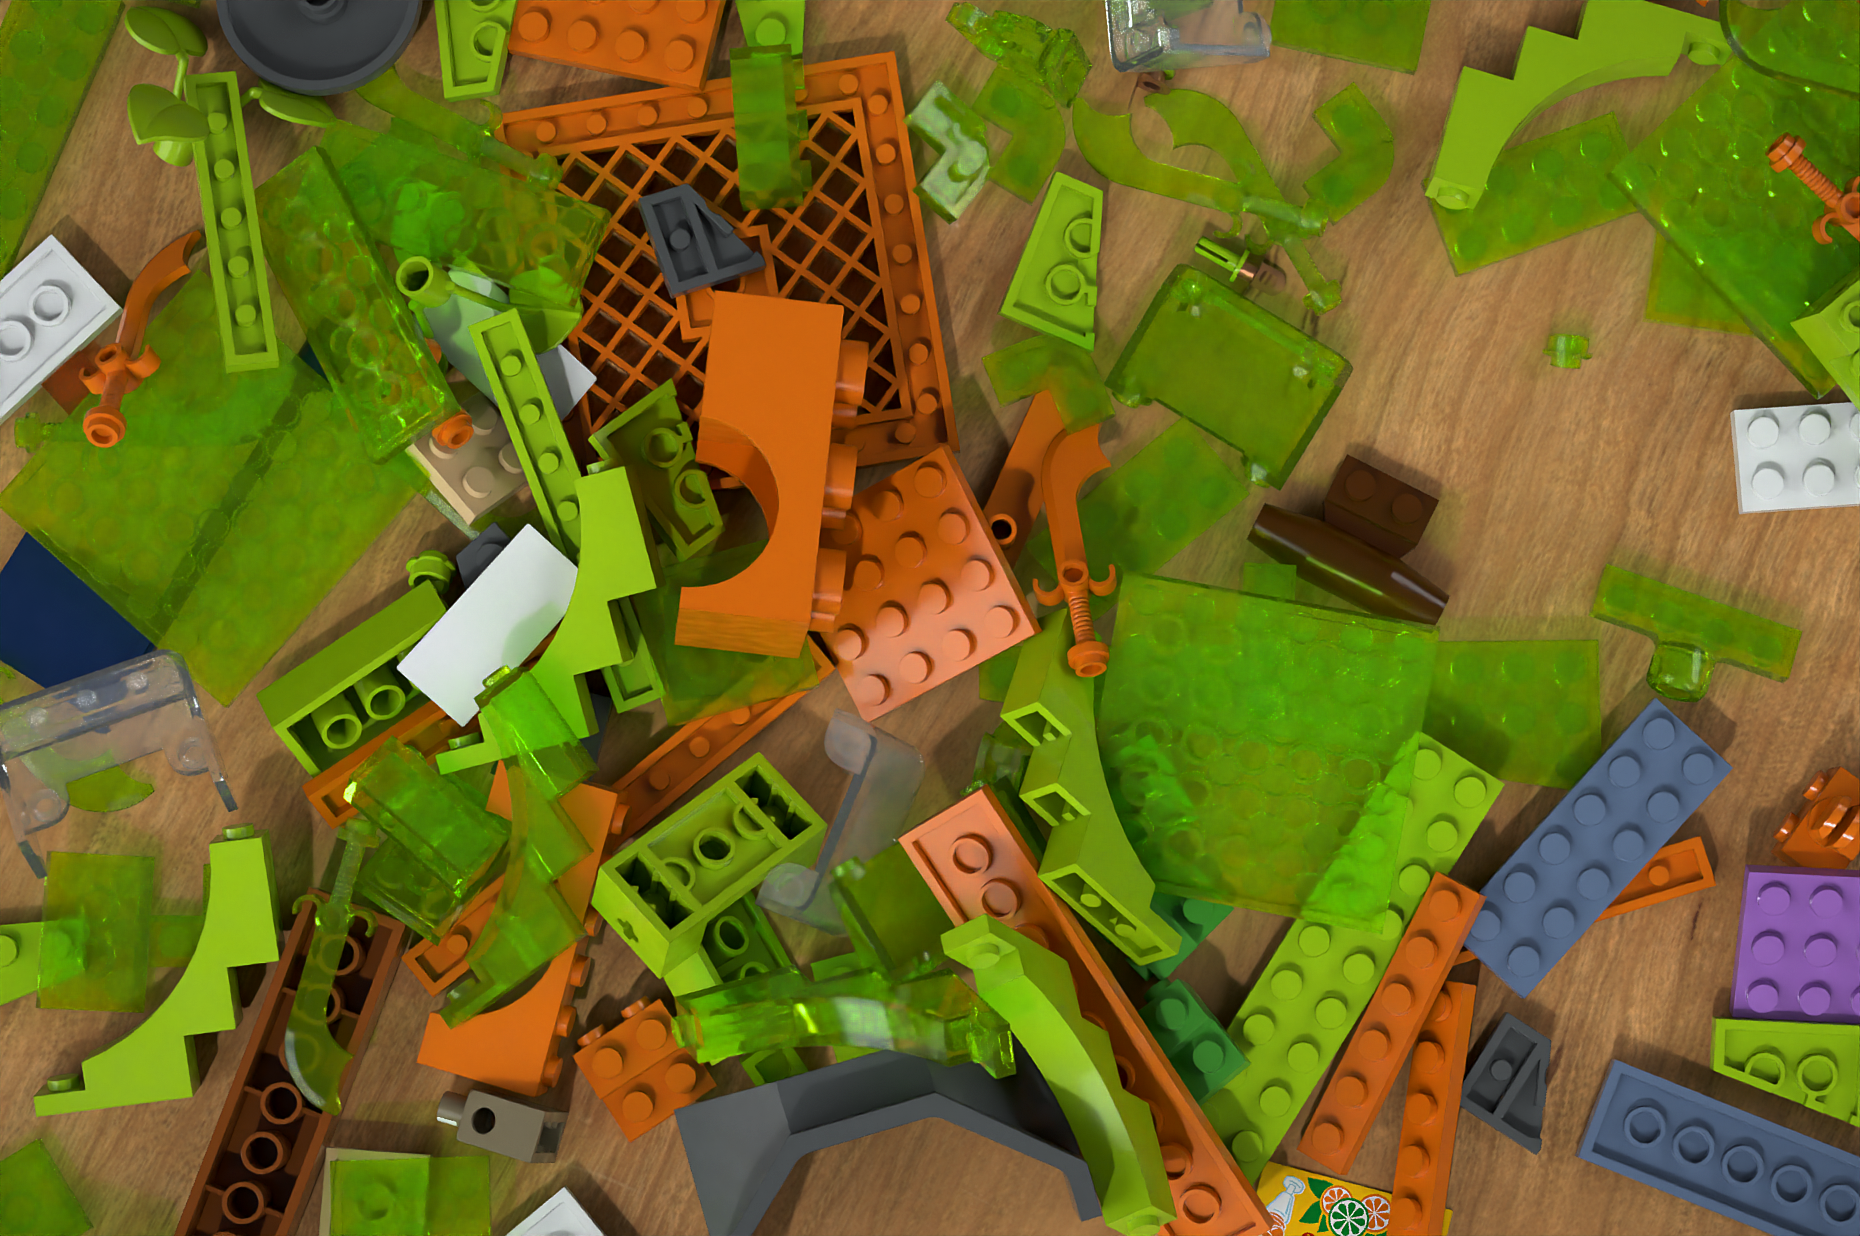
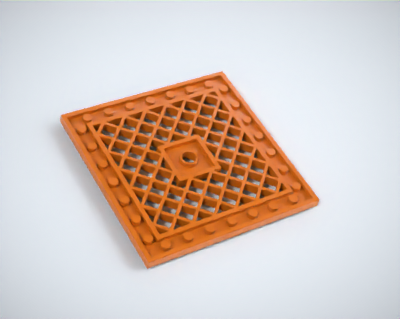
(672, 114)

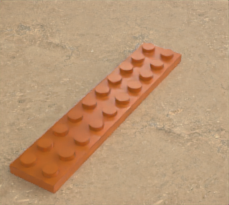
(983, 866)

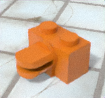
(1826, 826)

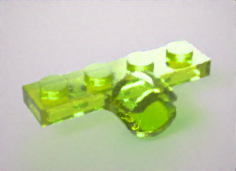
(1692, 633)

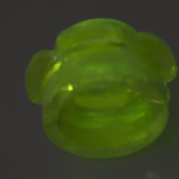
(1567, 350)

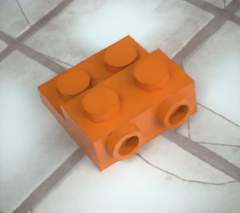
(641, 1068)

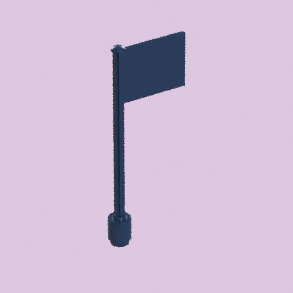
(56, 623)

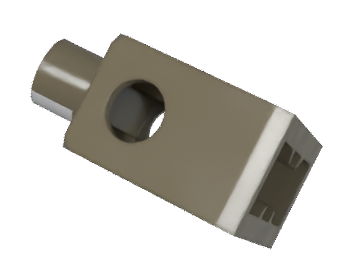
(520, 1129)

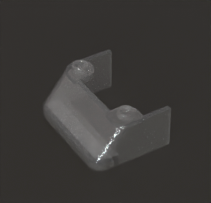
(96, 726)

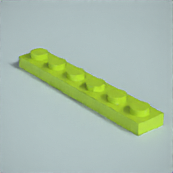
(232, 225)

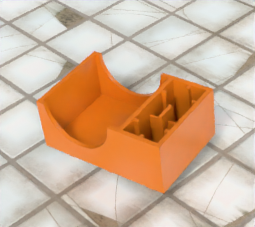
(767, 418)

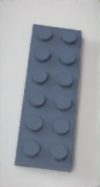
(1592, 846)
(1721, 1157)

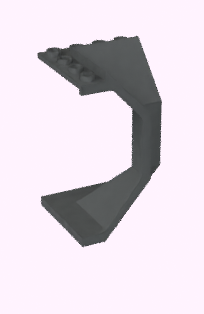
(752, 1138)

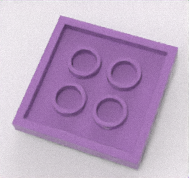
(1798, 945)

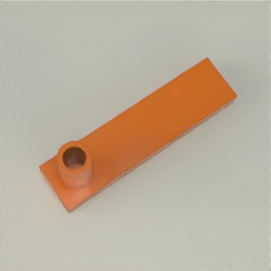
(1018, 489)

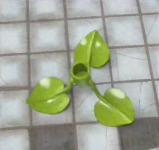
(168, 120)
(432, 287)

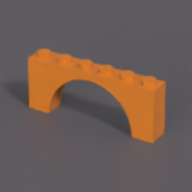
(521, 1041)

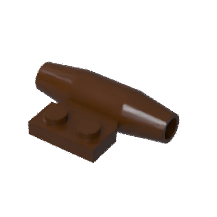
(1359, 543)

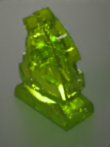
(1026, 49)

